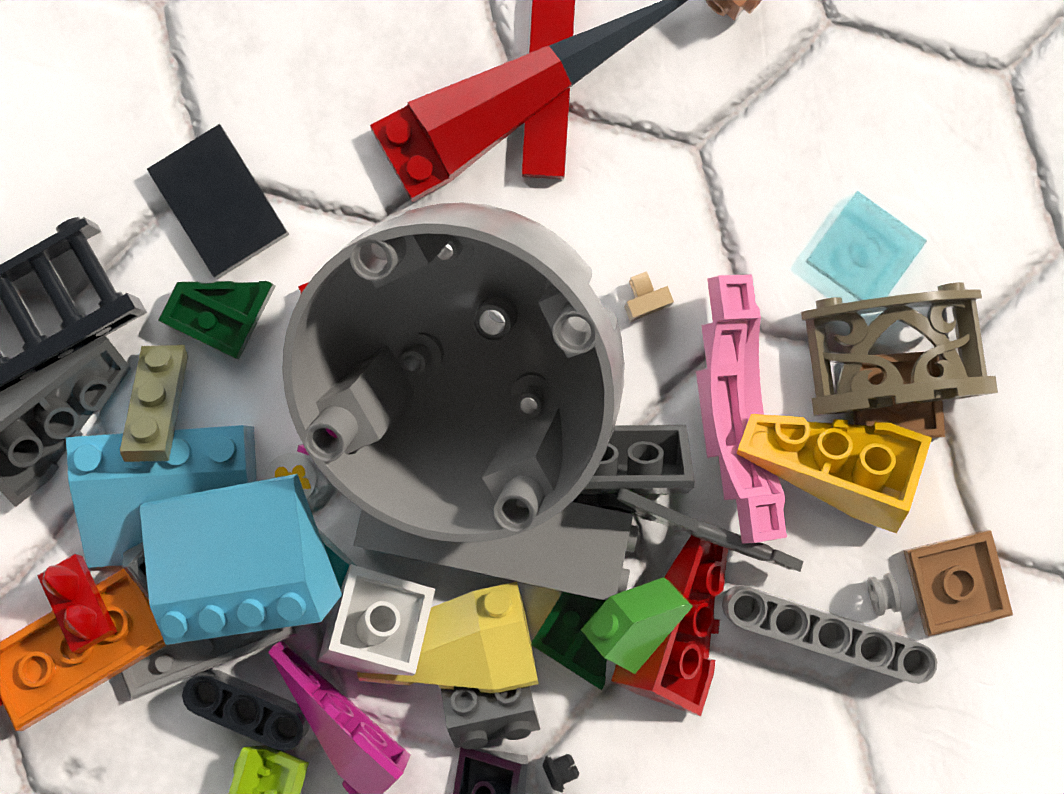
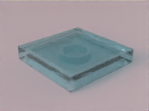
(865, 249)

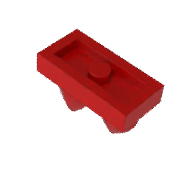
(77, 603)

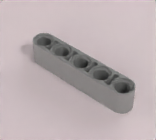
(847, 643)

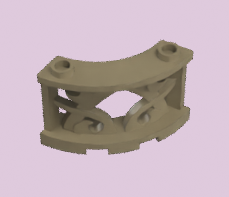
(959, 375)

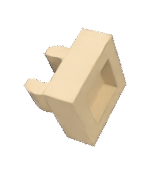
(646, 299)

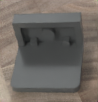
(480, 717)

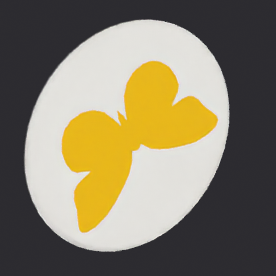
(293, 464)

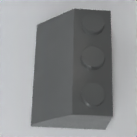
(645, 461)

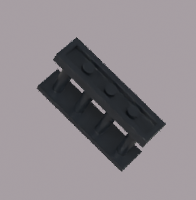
(76, 328)

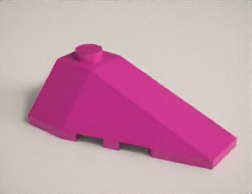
(353, 742)

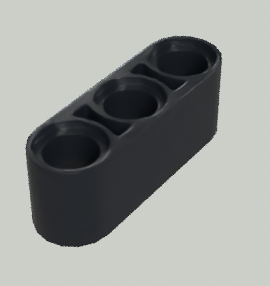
(225, 709)

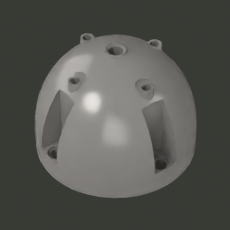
(454, 434)

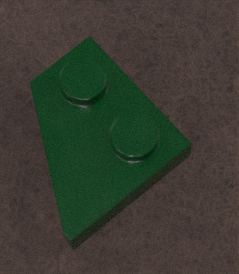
(218, 312)
(565, 642)

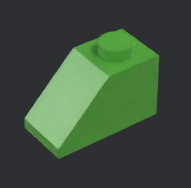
(636, 622)

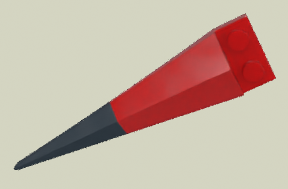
(458, 124)

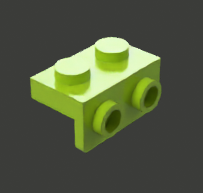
(267, 772)

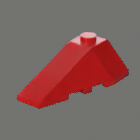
(680, 668)

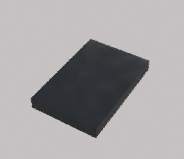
(217, 201)

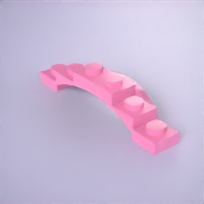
(728, 397)

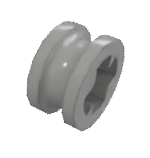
(884, 594)

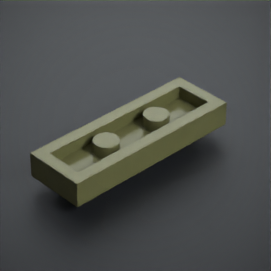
(154, 403)

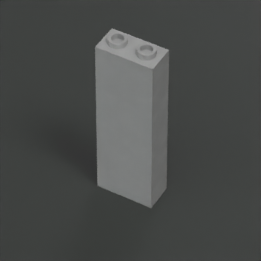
(570, 553)

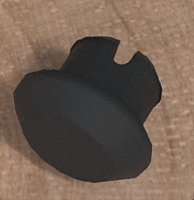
(559, 771)

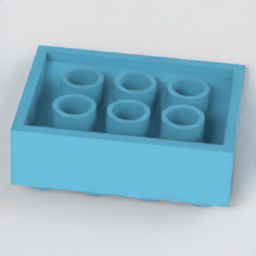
(111, 491)
(235, 561)

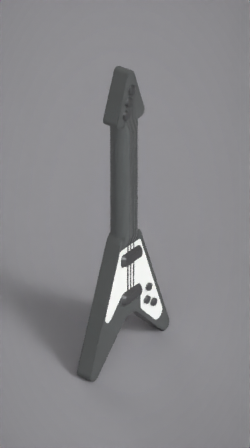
(646, 509)

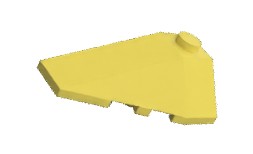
(474, 644)

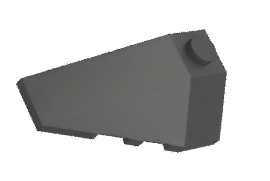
(49, 408)

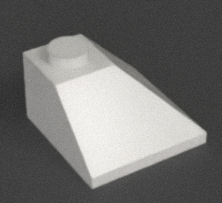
(377, 624)

